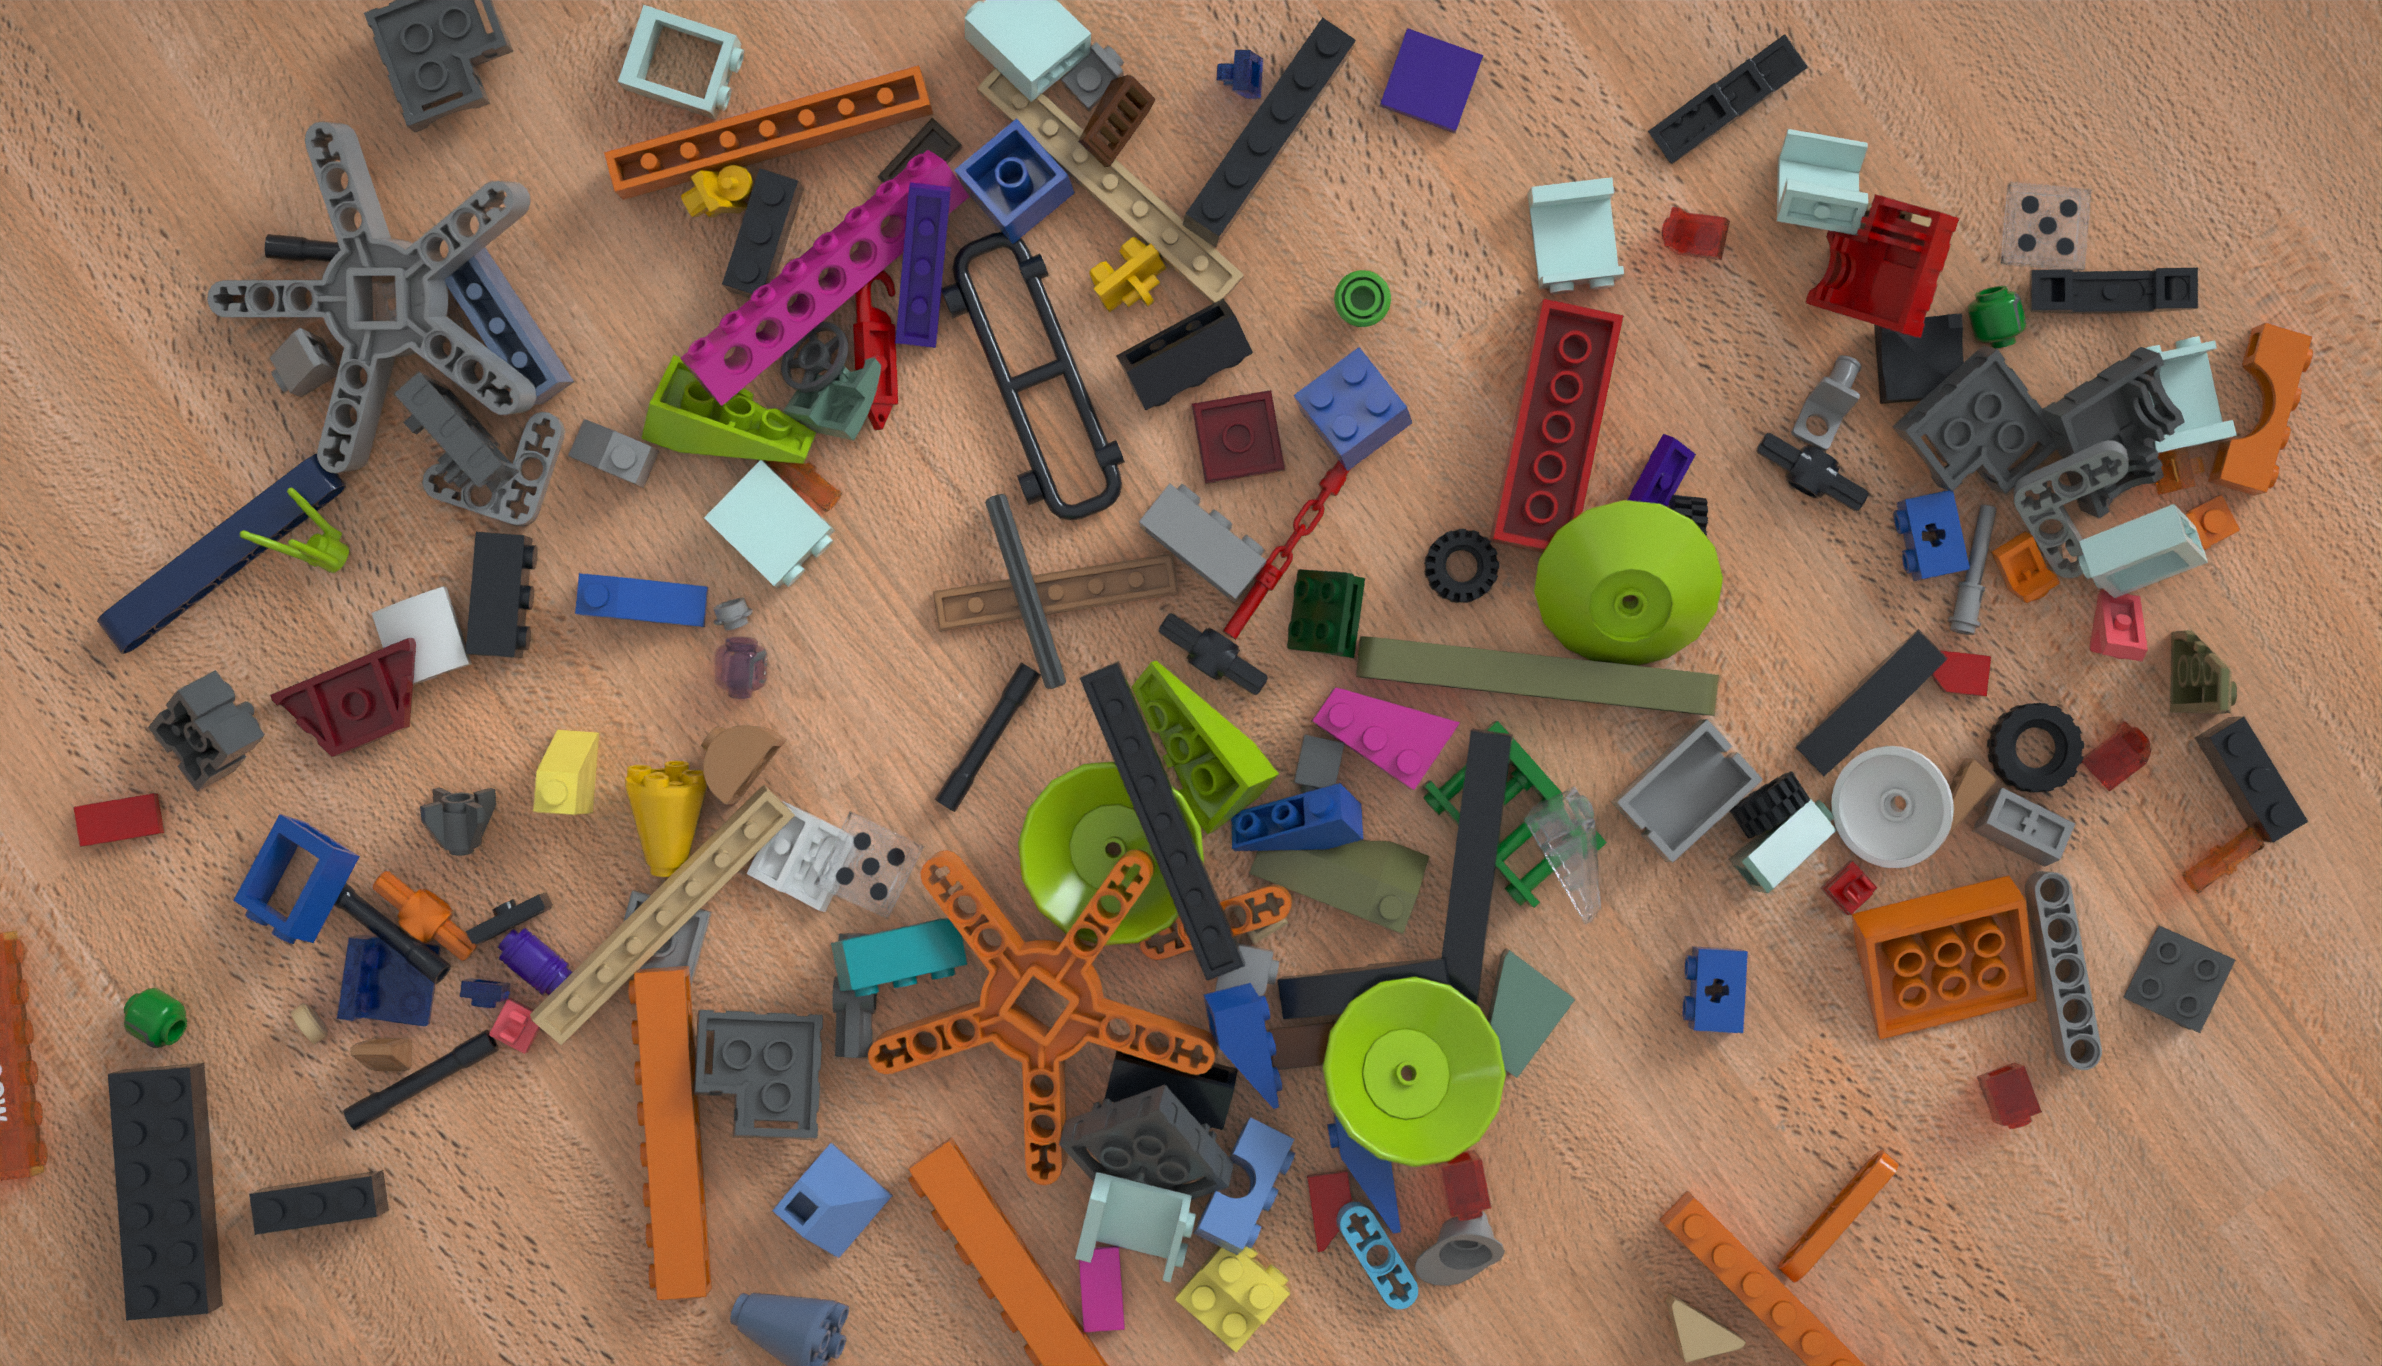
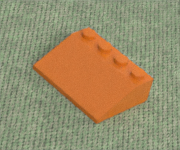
(1945, 956)

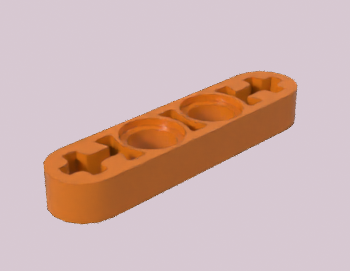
(1267, 918)
(1838, 1216)

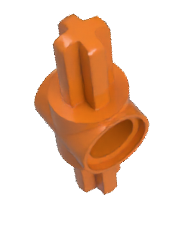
(424, 915)

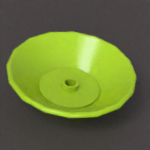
(1621, 553)
(1068, 857)
(1452, 1065)

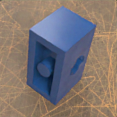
(1939, 515)
(1727, 1008)

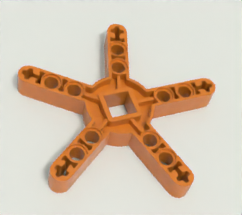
(1066, 970)

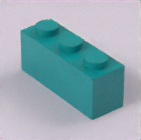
(898, 956)

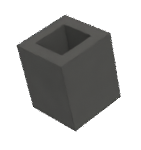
(1318, 763)

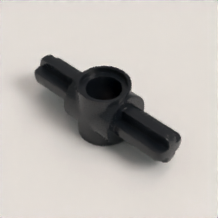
(1812, 471)
(1213, 654)

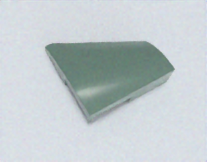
(839, 406)

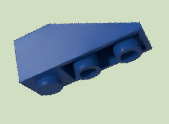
(1300, 822)
(1239, 1028)

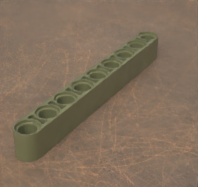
(1537, 676)

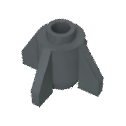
(458, 818)

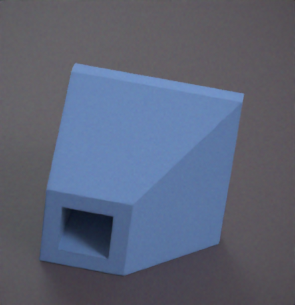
(832, 1201)

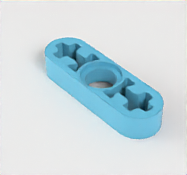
(1401, 1273)

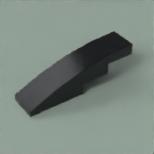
(1728, 99)
(1871, 702)
(1333, 989)

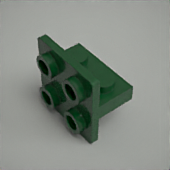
(1326, 612)

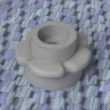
(732, 613)

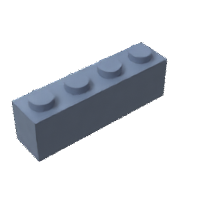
(507, 324)

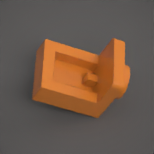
(2024, 568)

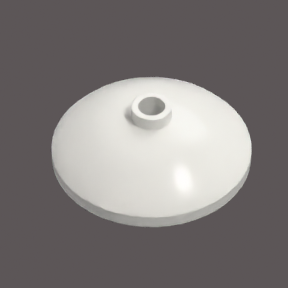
(1867, 808)

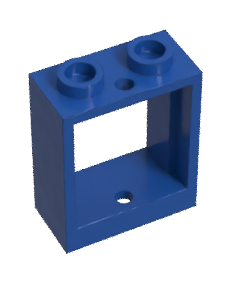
(320, 891)

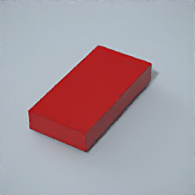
(118, 819)

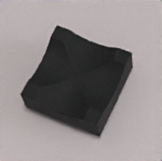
(1914, 365)

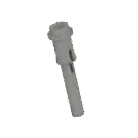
(1971, 591)

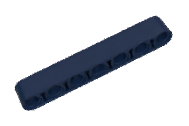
(217, 556)

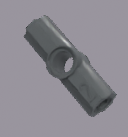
(852, 1017)

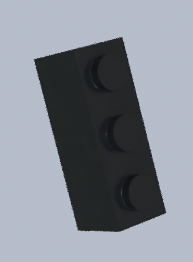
(763, 233)
(1185, 354)
(500, 595)
(2251, 779)
(1203, 1095)
(319, 1202)

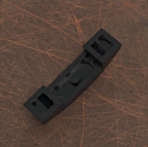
(2114, 291)

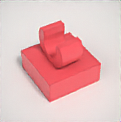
(515, 1026)

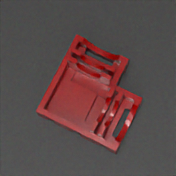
(1888, 268)

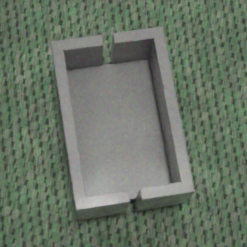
(1203, 541)
(1686, 790)

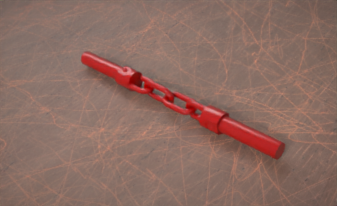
(1269, 574)

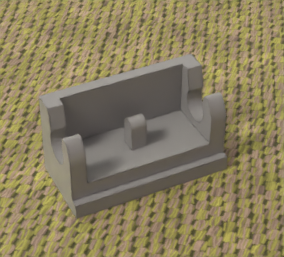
(2024, 827)

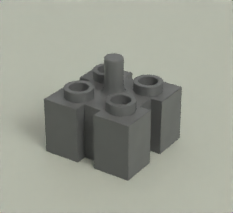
(207, 730)

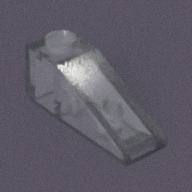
(1568, 840)

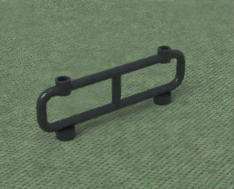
(1038, 482)

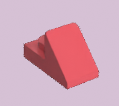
(2119, 627)

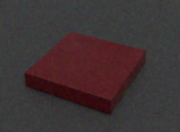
(1238, 437)

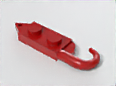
(876, 339)

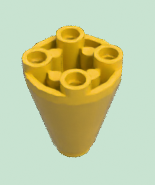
(665, 812)

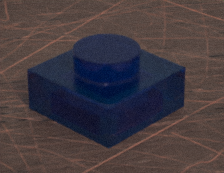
(484, 992)

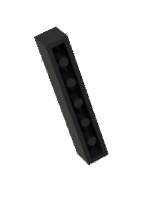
(1269, 132)

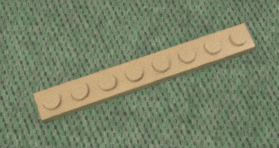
(1116, 189)
(662, 915)

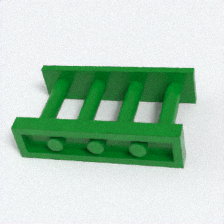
(1526, 775)

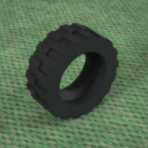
(2067, 747)

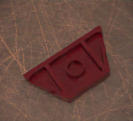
(356, 699)

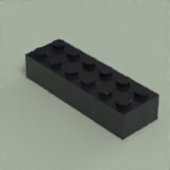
(165, 1191)

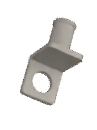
(1830, 401)

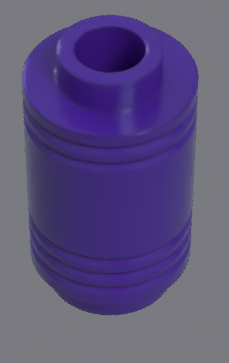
(533, 961)

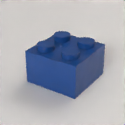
(1014, 181)
(1353, 409)

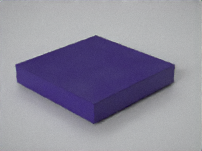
(1431, 80)

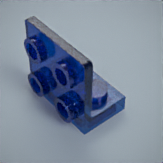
(383, 984)

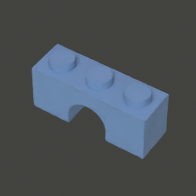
(1263, 1156)

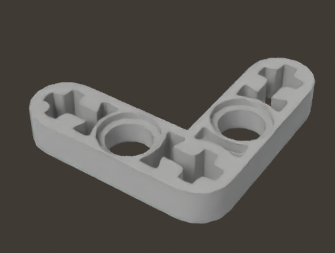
(500, 501)
(2051, 504)

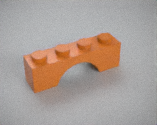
(2276, 363)

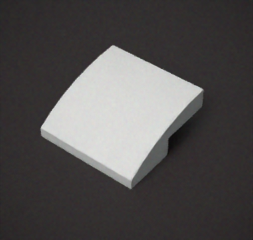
(434, 627)
(796, 857)

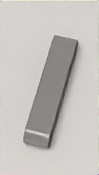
(2077, 984)

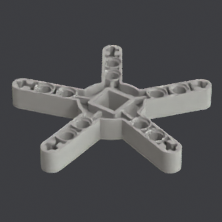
(421, 297)

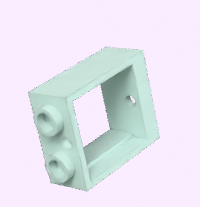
(642, 51)
(2142, 551)

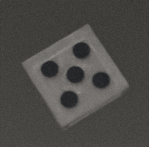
(2046, 226)
(868, 865)

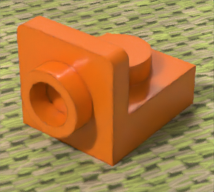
(2213, 521)

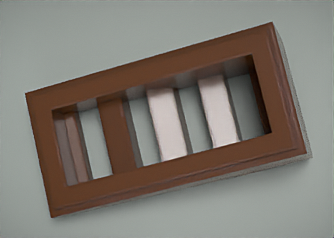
(1133, 101)

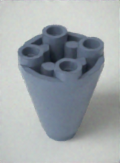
(792, 1327)

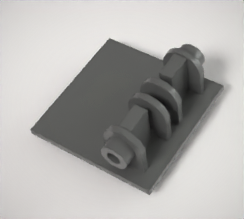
(2179, 979)

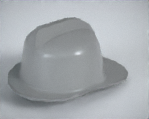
(1460, 1252)

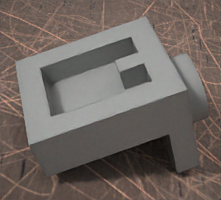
(1093, 74)

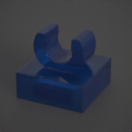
(1243, 75)

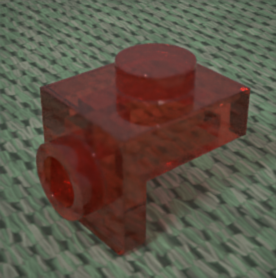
(1695, 234)
(2119, 756)

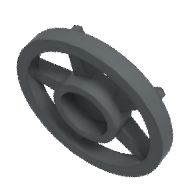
(815, 358)

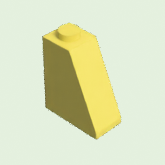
(567, 774)

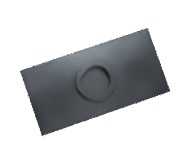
(508, 916)

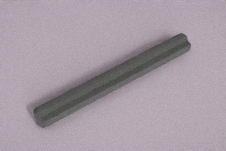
(1025, 591)

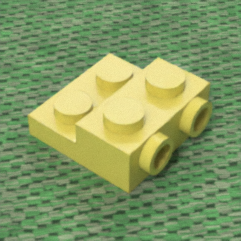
(1234, 1294)

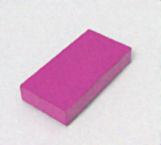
(1102, 1291)

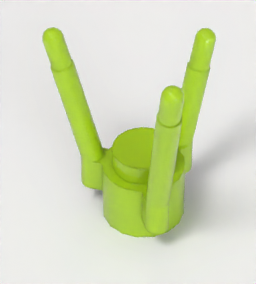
(320, 549)

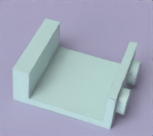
(1821, 182)
(1574, 235)
(2192, 390)
(1138, 1220)

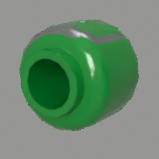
(1997, 316)
(155, 1018)

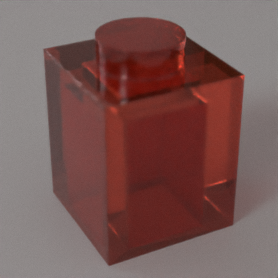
(2009, 1095)

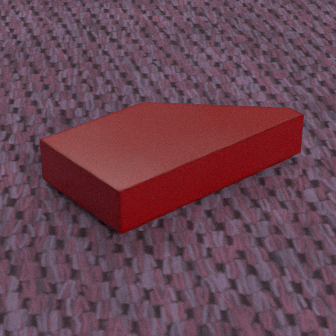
(1964, 674)
(1327, 1196)

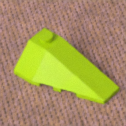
(693, 422)
(1211, 757)

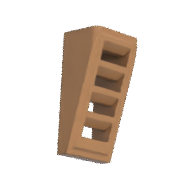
(1968, 788)
(384, 1054)

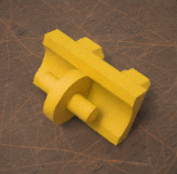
(718, 192)
(1132, 279)

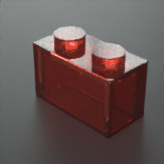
(1464, 1186)

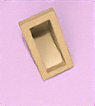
(1699, 1334)

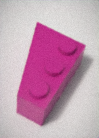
(1385, 733)

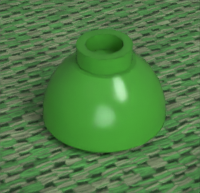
(1362, 298)

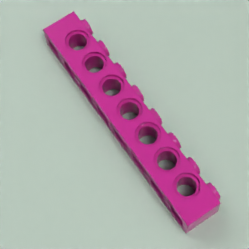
(815, 297)

